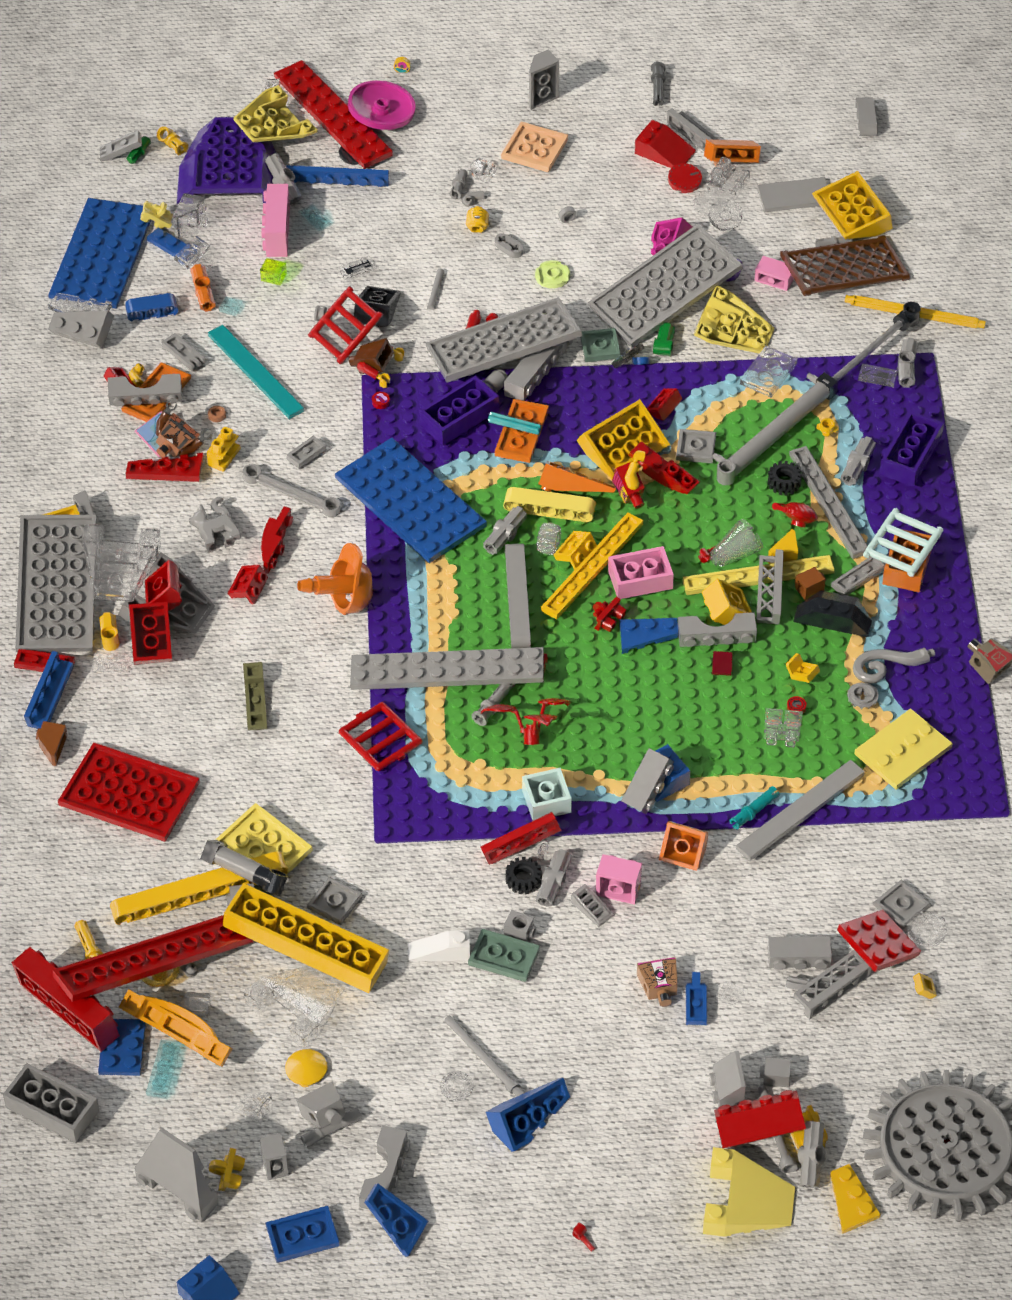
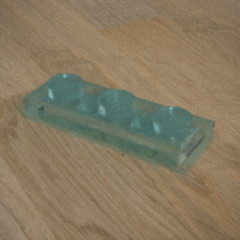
(163, 1069)

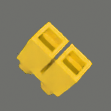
(223, 449)

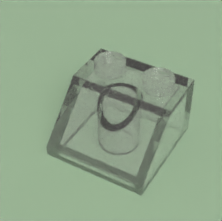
(189, 216)

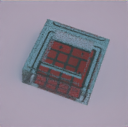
(230, 306)

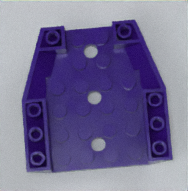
(207, 165)

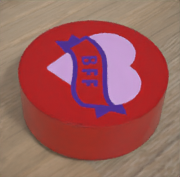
(380, 400)

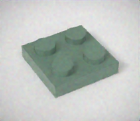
(600, 345)

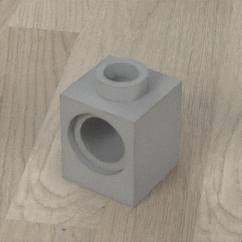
(517, 920)

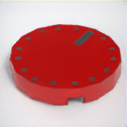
(684, 178)

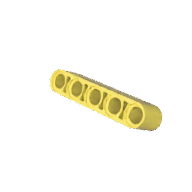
(550, 504)

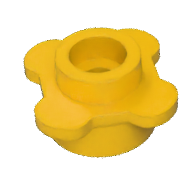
(827, 427)

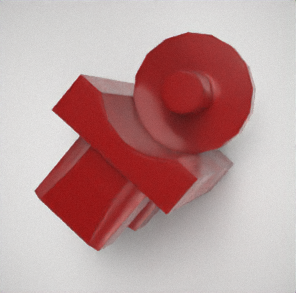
(605, 612)

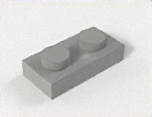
(306, 452)

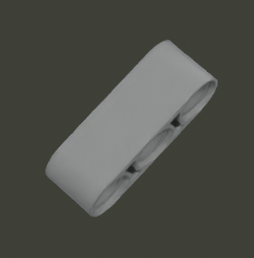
(866, 116)

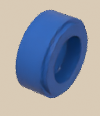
(641, 360)

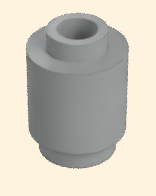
(496, 380)

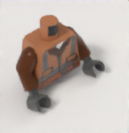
(176, 435)

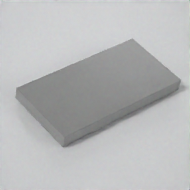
(790, 194)

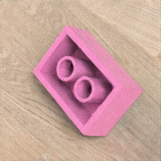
(640, 572)

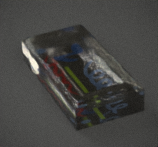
(628, 355)

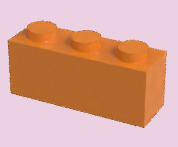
(732, 149)

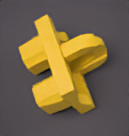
(224, 1169)

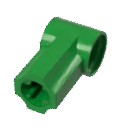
(664, 342)

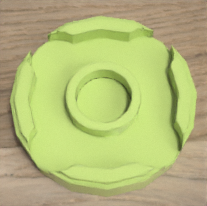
(552, 274)

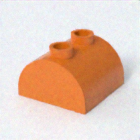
(683, 846)

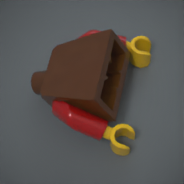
(373, 359)

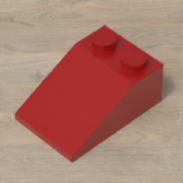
(662, 145)

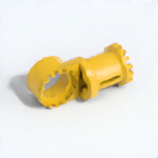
(172, 136)

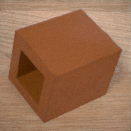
(810, 582)

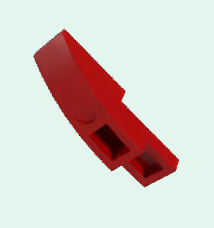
(665, 472)
(273, 537)

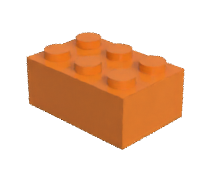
(899, 578)

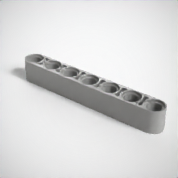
(517, 596)

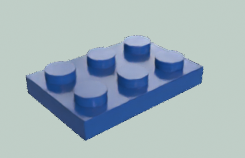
(125, 1052)
(302, 1234)

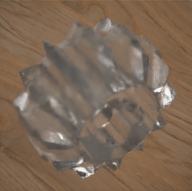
(548, 538)

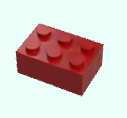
(150, 633)

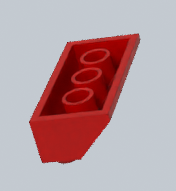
(759, 1118)

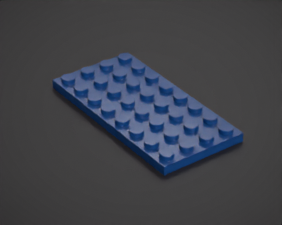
(101, 252)
(410, 500)

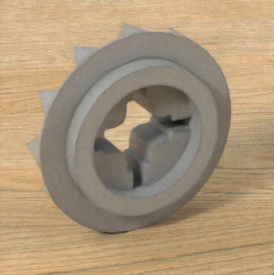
(855, 692)

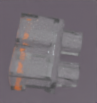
(787, 731)

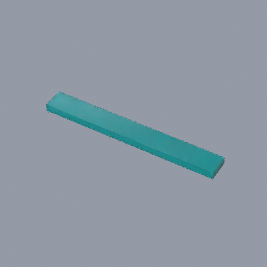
(256, 372)

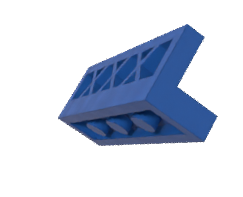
(48, 691)

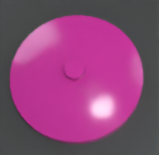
(381, 105)

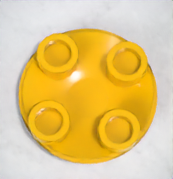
(306, 1067)

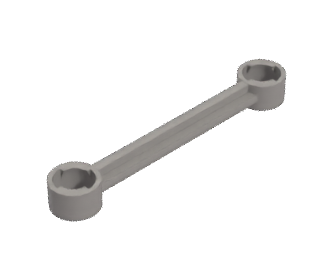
(291, 490)

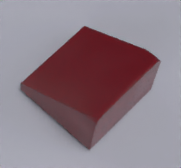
(722, 663)

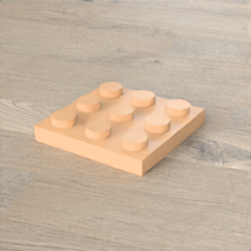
(534, 146)

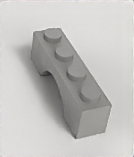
(123, 393)
(696, 633)
(391, 1146)

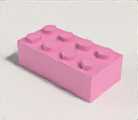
(276, 220)

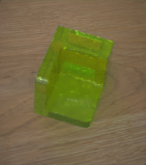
(273, 271)

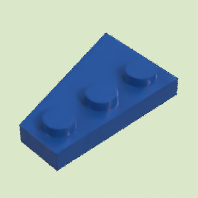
(640, 632)
(396, 1218)

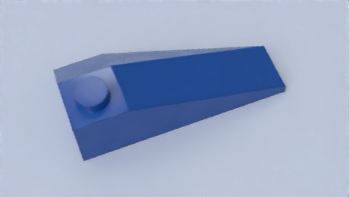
(522, 1115)

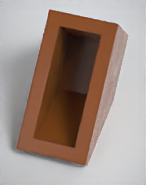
(52, 740)

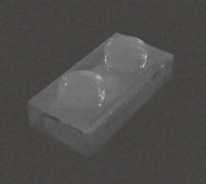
(192, 252)

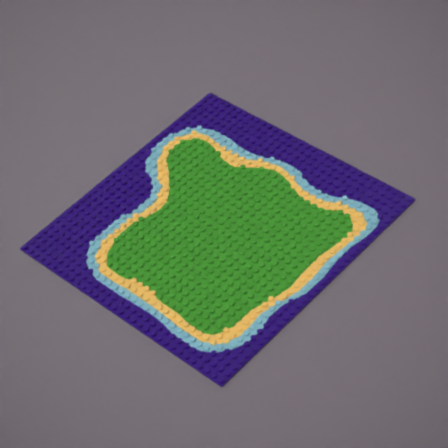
(469, 775)

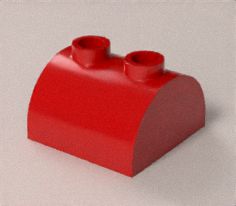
(164, 586)

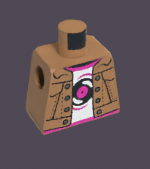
(659, 979)

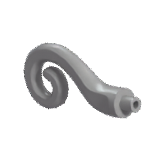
(912, 658)

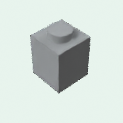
(775, 1072)

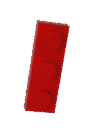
(36, 660)

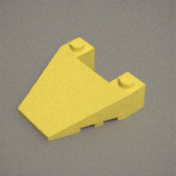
(755, 1197)

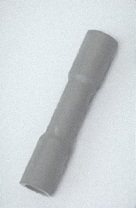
(319, 1133)

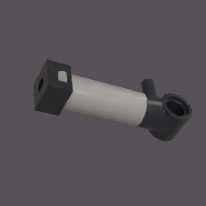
(269, 879)

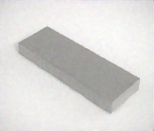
(858, 576)

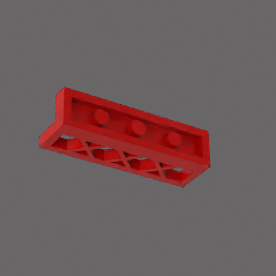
(520, 838)

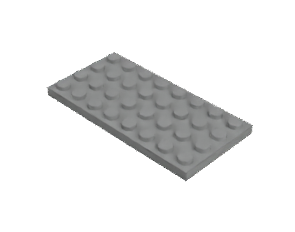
(665, 285)
(503, 339)
(54, 585)

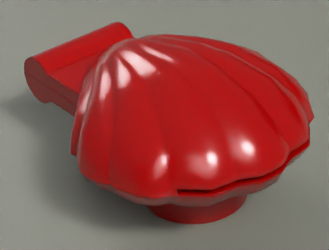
(798, 512)

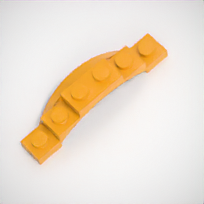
(178, 1024)

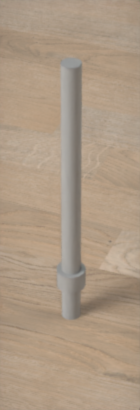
(510, 1084)

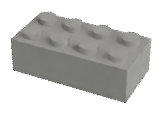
(51, 1102)

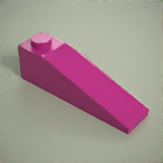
(668, 231)

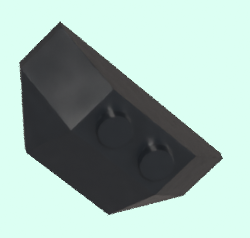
(834, 613)

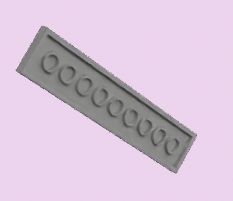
(447, 668)

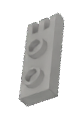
(120, 146)
(183, 351)

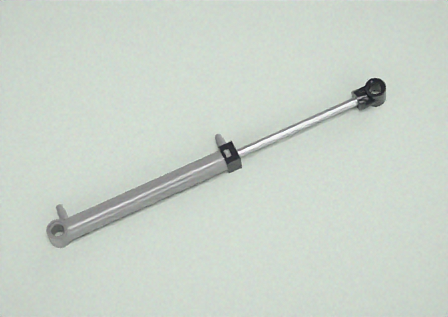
(824, 388)

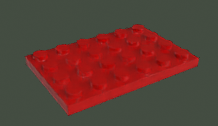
(129, 791)

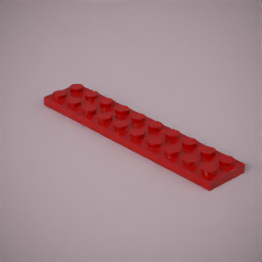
(333, 114)
(147, 958)

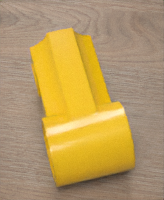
(109, 631)

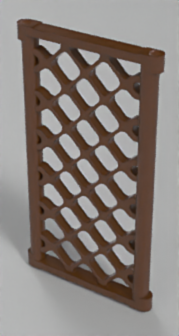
(846, 282)

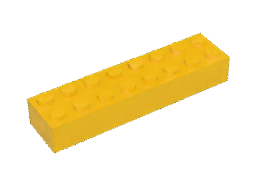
(305, 938)

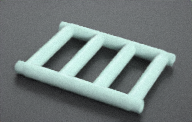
(887, 527)

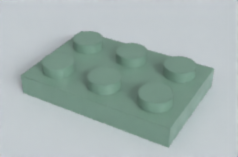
(503, 955)

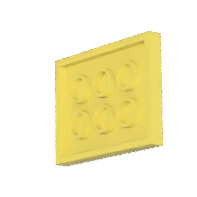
(903, 749)
(261, 833)

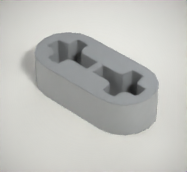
(509, 245)

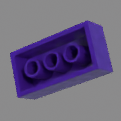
(459, 410)
(911, 448)

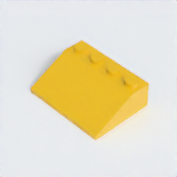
(854, 207)
(615, 437)

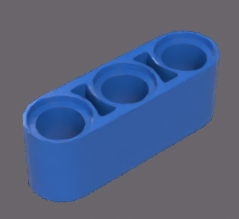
(151, 306)

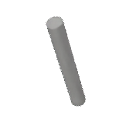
(435, 289)

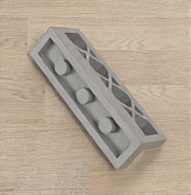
(689, 128)
(776, 585)
(835, 990)

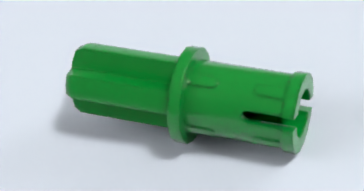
(136, 153)

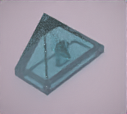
(315, 217)

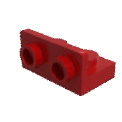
(248, 583)

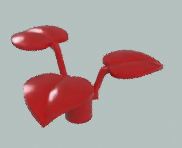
(532, 731)

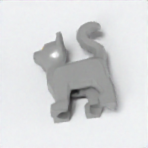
(215, 528)

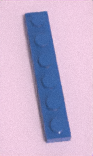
(343, 176)

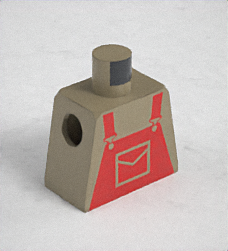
(989, 659)

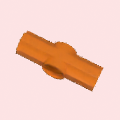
(202, 287)

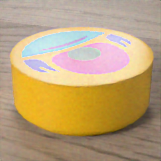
(402, 64)

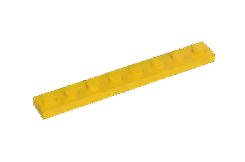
(591, 566)

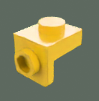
(801, 670)

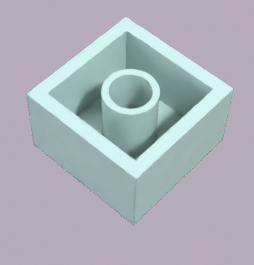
(546, 793)

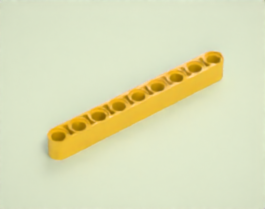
(186, 891)

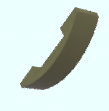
(255, 696)

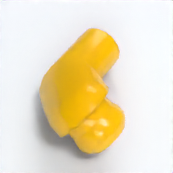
(135, 374)

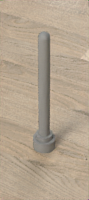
(787, 1162)

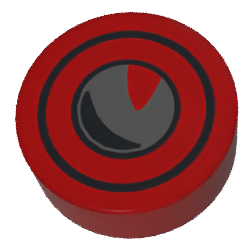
(796, 704)

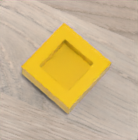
(924, 986)

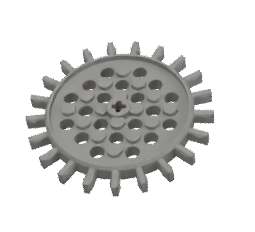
(925, 1186)

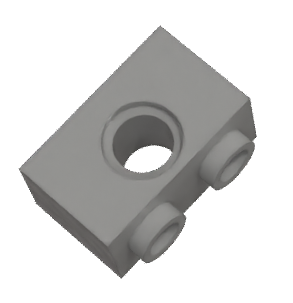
(273, 1156)

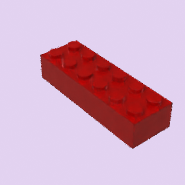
(83, 1015)

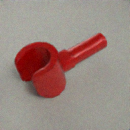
(705, 554)
(578, 1232)

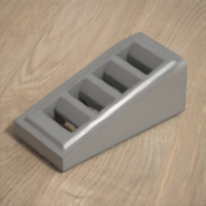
(83, 503)
(585, 894)

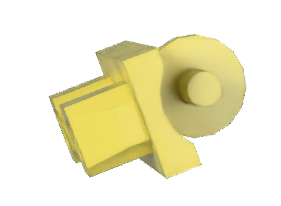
(157, 213)

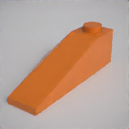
(562, 479)

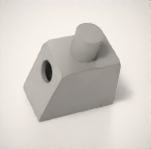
(322, 1106)

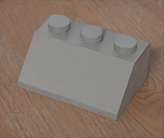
(543, 79)

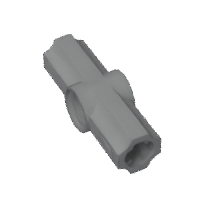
(283, 176)
(858, 461)
(505, 530)
(553, 878)
(812, 1154)

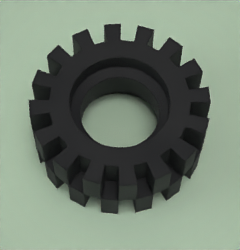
(784, 486)
(523, 866)

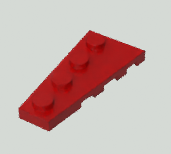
(166, 469)

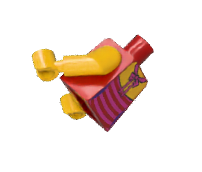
(628, 481)

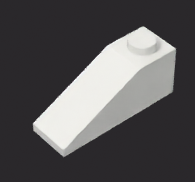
(441, 947)

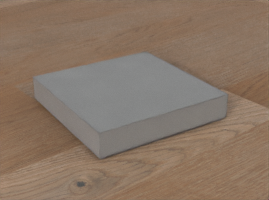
(696, 446)
(334, 900)
(901, 903)

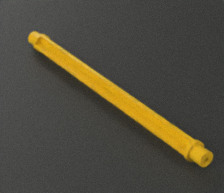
(924, 312)

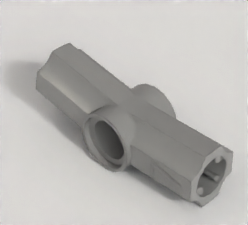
(906, 362)

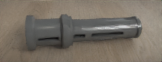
(658, 78)

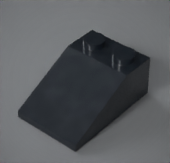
(380, 300)

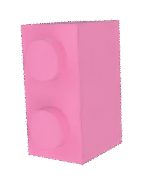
(773, 273)

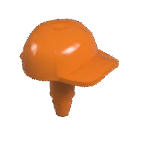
(346, 577)

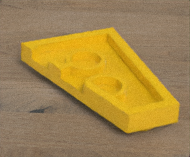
(852, 1200)

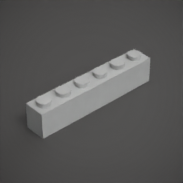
(531, 371)

